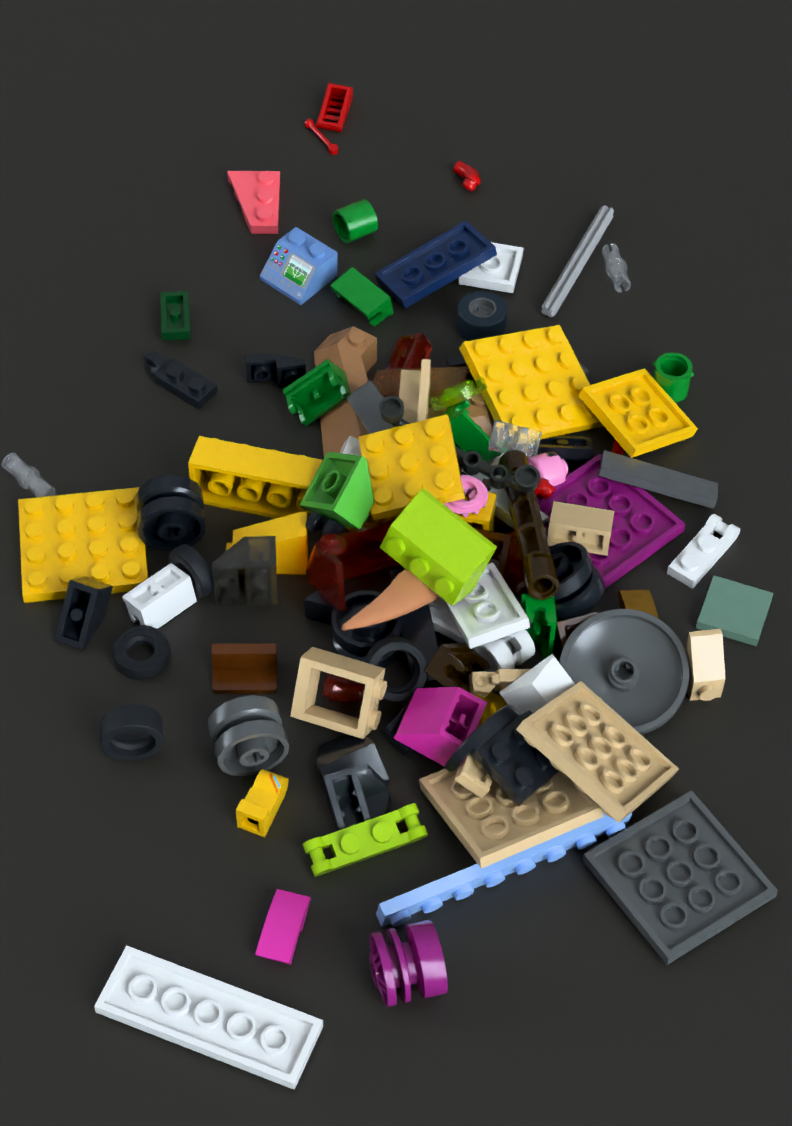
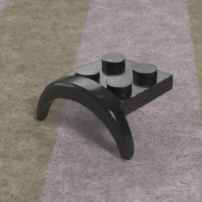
(506, 755)

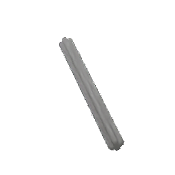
(577, 261)

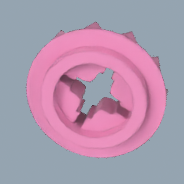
(477, 497)

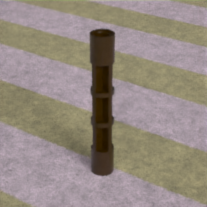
(530, 534)

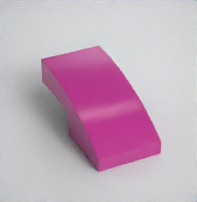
(283, 926)

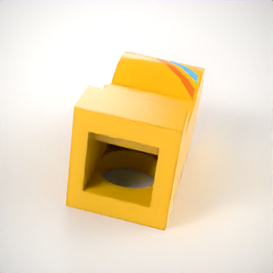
(262, 802)

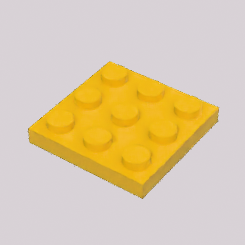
(637, 412)
(412, 459)

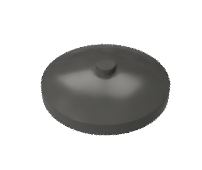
(630, 665)

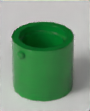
(355, 221)
(673, 374)

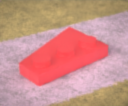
(259, 198)

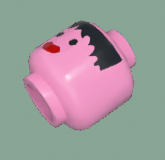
(550, 467)

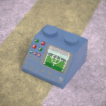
(299, 266)

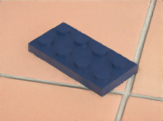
(435, 264)

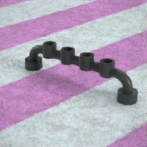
(525, 477)

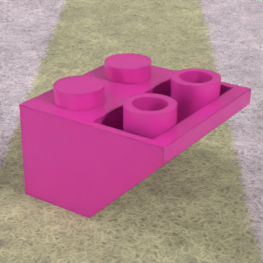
(439, 721)

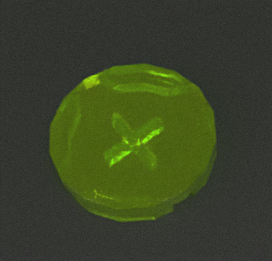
(458, 393)

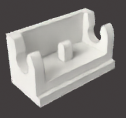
(160, 597)

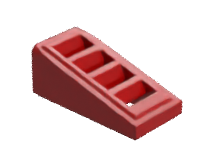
(340, 93)

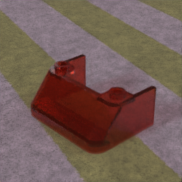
(347, 556)

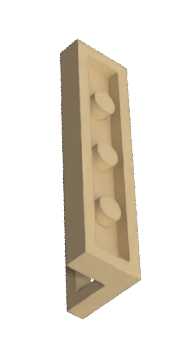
(416, 392)

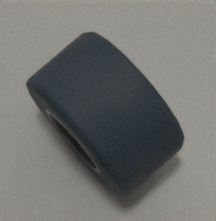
(481, 315)

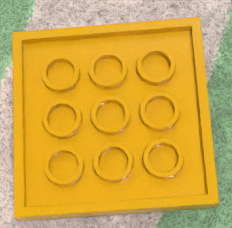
(532, 380)
(79, 538)

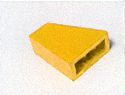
(290, 541)

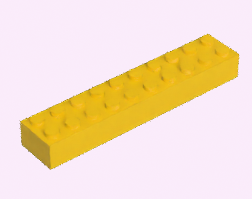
(273, 481)

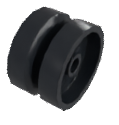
(170, 512)
(578, 580)
(357, 642)

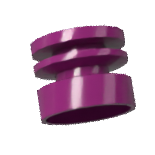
(408, 963)

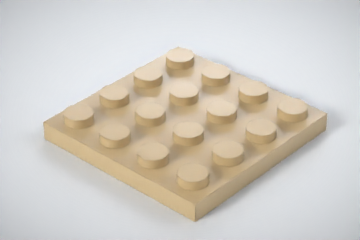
(598, 751)
(496, 825)

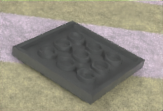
(679, 876)

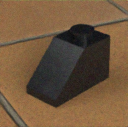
(82, 611)

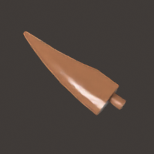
(398, 599)

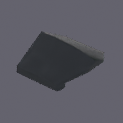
(349, 752)
(355, 795)

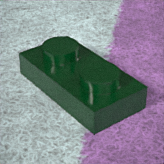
(175, 315)

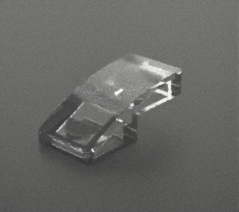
(513, 437)

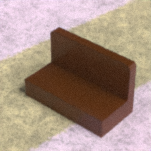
(244, 668)

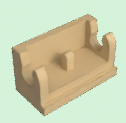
(581, 525)

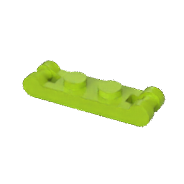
(365, 840)

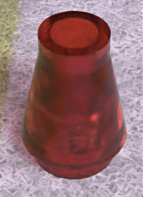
(342, 689)

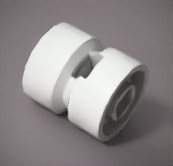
(507, 651)

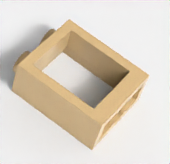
(306, 688)

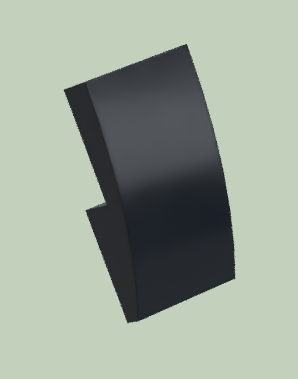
(274, 367)

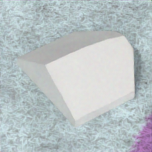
(538, 686)

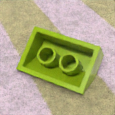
(438, 547)

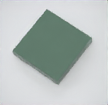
(735, 609)

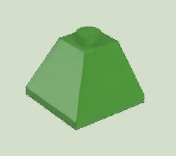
(341, 490)

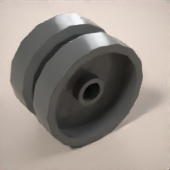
(248, 735)

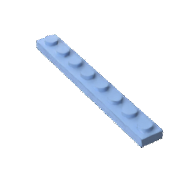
(462, 883)

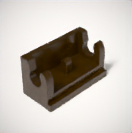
(454, 665)

